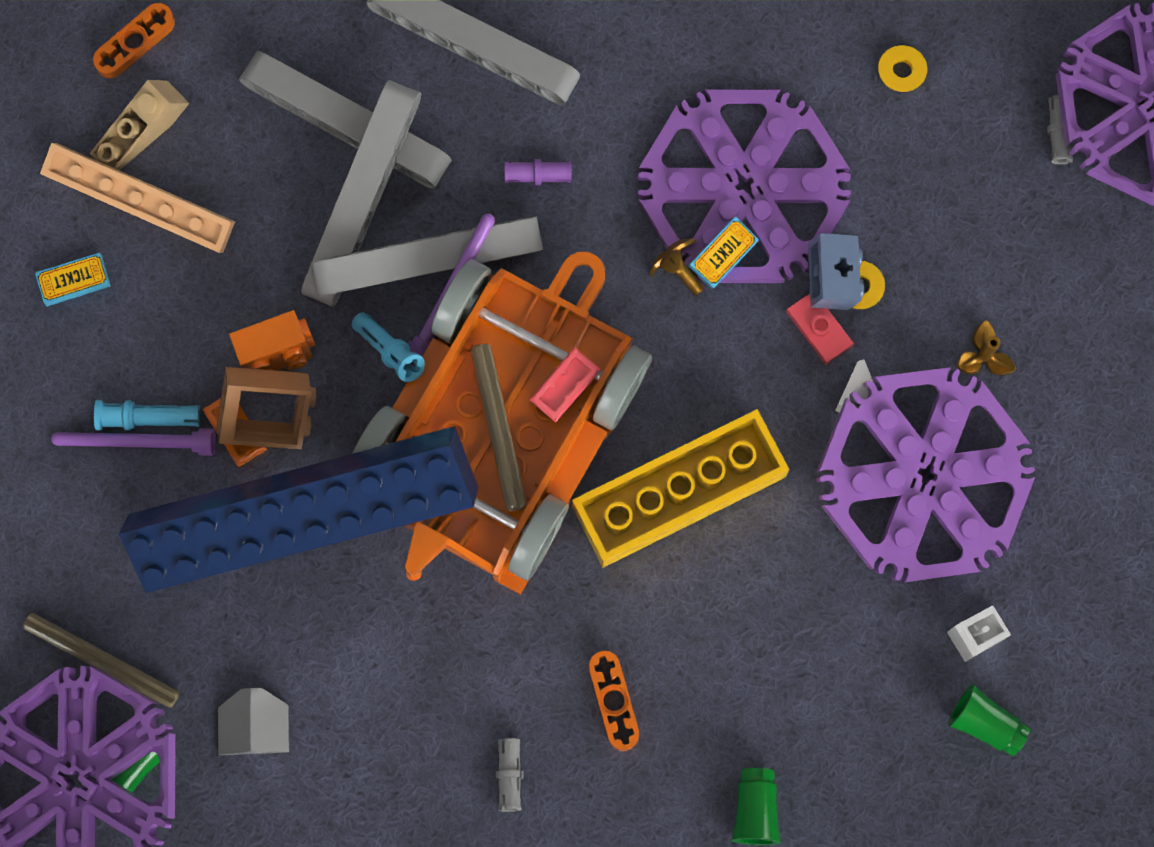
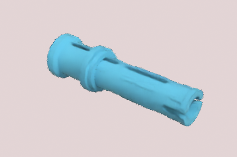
(394, 352)
(131, 415)

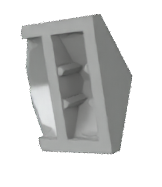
(253, 723)

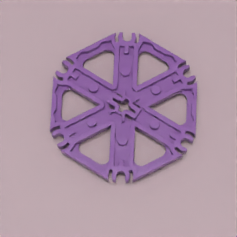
(1117, 86)
(760, 159)
(914, 502)
(56, 795)

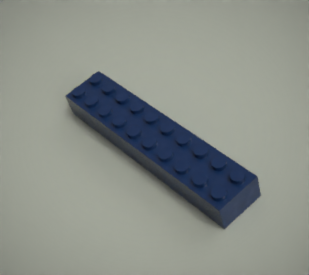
(300, 510)

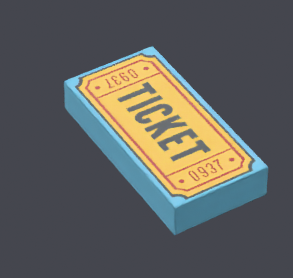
(723, 252)
(73, 279)

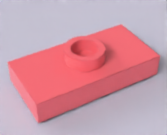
(820, 330)
(565, 385)

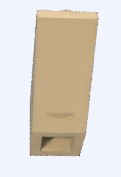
(140, 123)

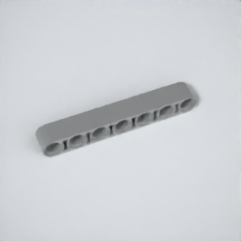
(482, 45)
(337, 115)
(366, 179)
(422, 256)

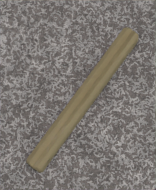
(498, 427)
(98, 658)

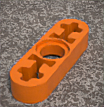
(134, 27)
(598, 677)

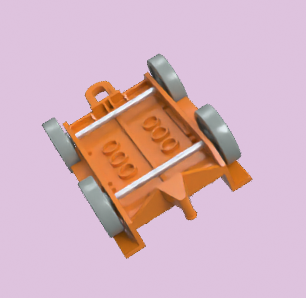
(529, 339)

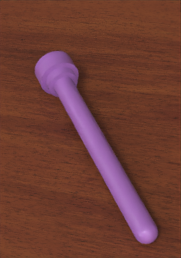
(421, 342)
(201, 441)

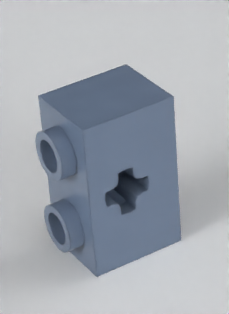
(830, 262)

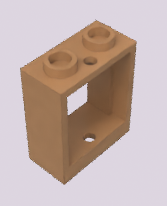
(264, 433)

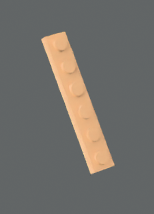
(137, 197)

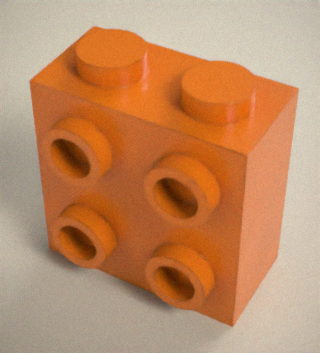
(274, 343)

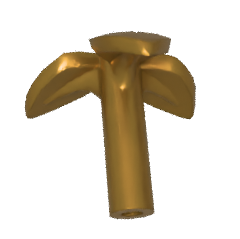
(672, 262)
(987, 344)

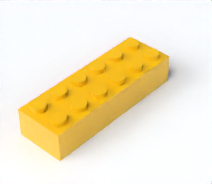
(680, 488)

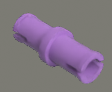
(537, 172)

